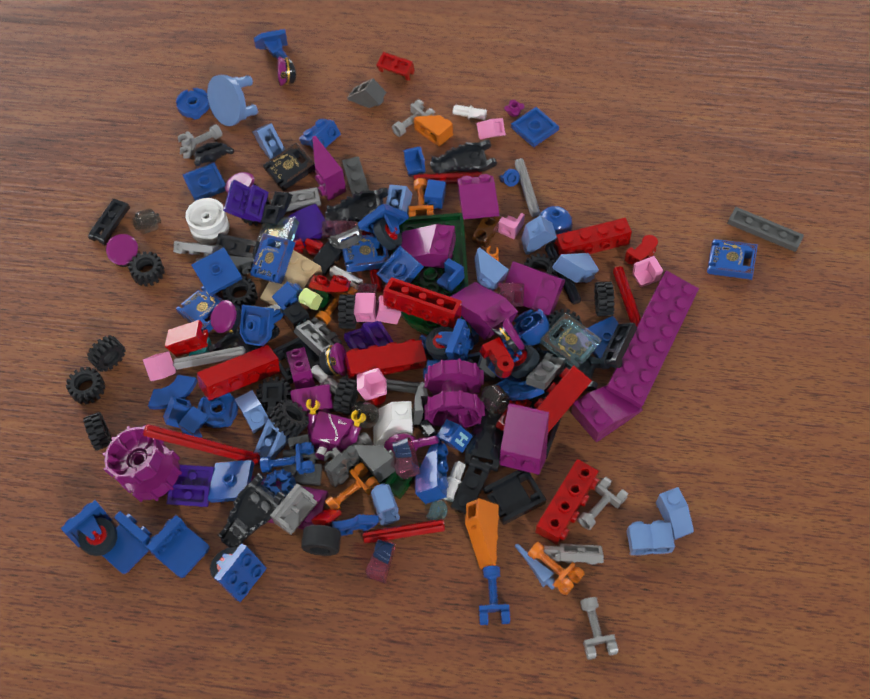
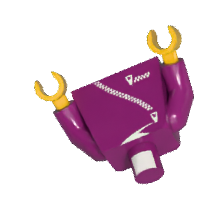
(332, 430)

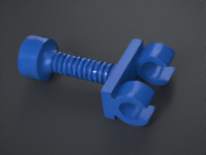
(306, 448)
(492, 573)

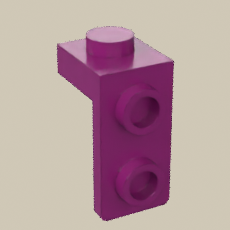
(300, 368)

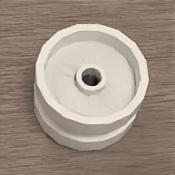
(207, 220)

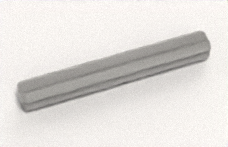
(527, 188)
(209, 357)

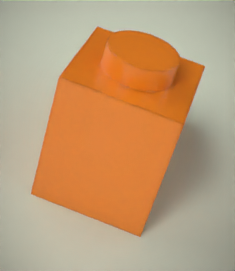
(434, 128)

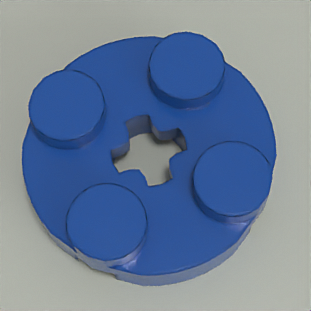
(193, 110)
(225, 416)

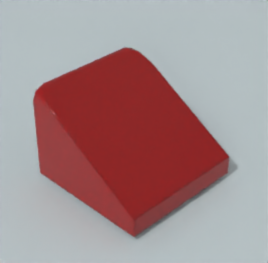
(326, 517)

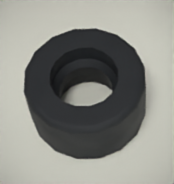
(321, 540)

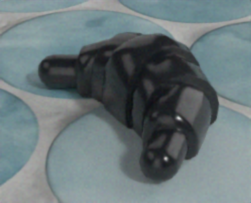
(211, 152)

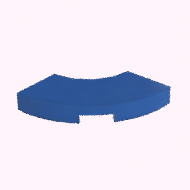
(179, 388)
(520, 390)
(362, 522)

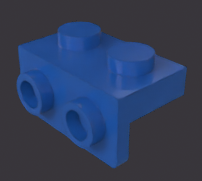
(324, 130)

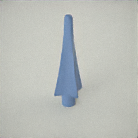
(543, 574)

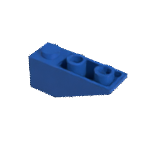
(433, 481)

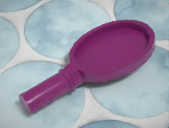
(417, 442)

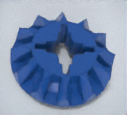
(283, 476)

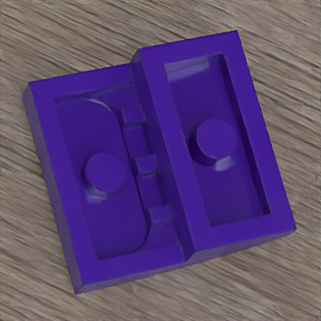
(246, 201)
(310, 223)
(369, 334)
(191, 486)

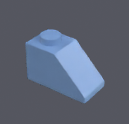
(269, 140)
(399, 197)
(537, 234)
(576, 267)
(489, 270)
(252, 411)
(271, 441)
(675, 511)

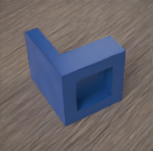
(414, 161)
(452, 277)
(176, 410)
(193, 422)

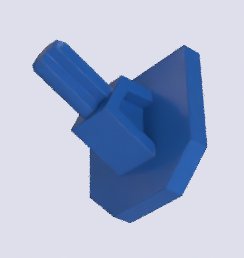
(272, 42)
(258, 323)

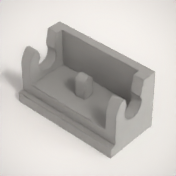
(293, 509)

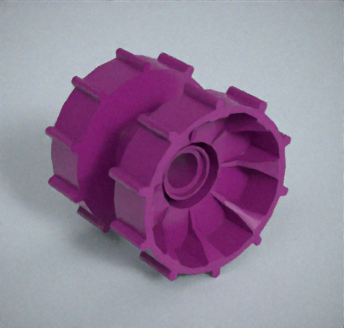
(453, 386)
(141, 464)

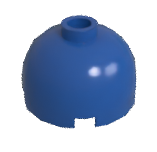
(559, 217)
(531, 326)

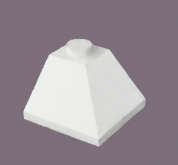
(393, 419)

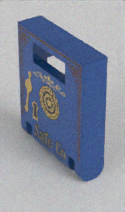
(364, 255)
(728, 257)
(272, 262)
(199, 307)

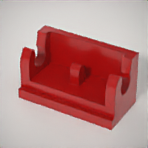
(396, 65)
(186, 338)

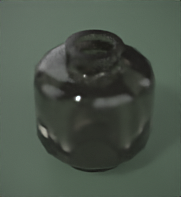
(146, 221)
(495, 399)
(369, 410)

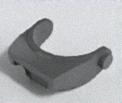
(336, 241)

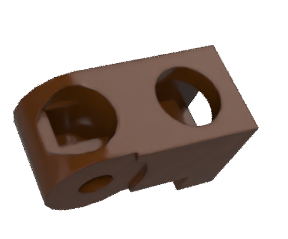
(486, 230)

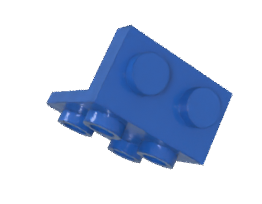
(129, 545)
(178, 547)

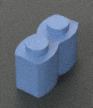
(385, 504)
(650, 538)

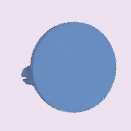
(228, 100)

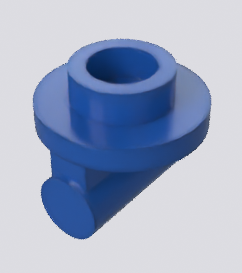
(510, 177)

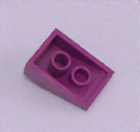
(329, 173)
(477, 196)
(430, 244)
(540, 288)
(484, 309)
(602, 412)
(525, 439)

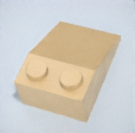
(299, 271)

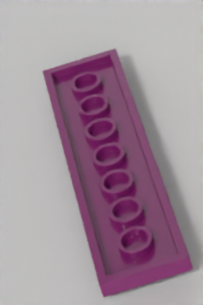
(652, 339)

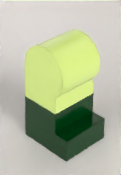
(314, 299)

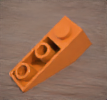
(482, 528)

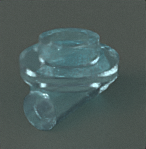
(437, 510)

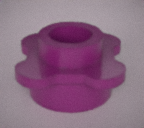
(514, 108)

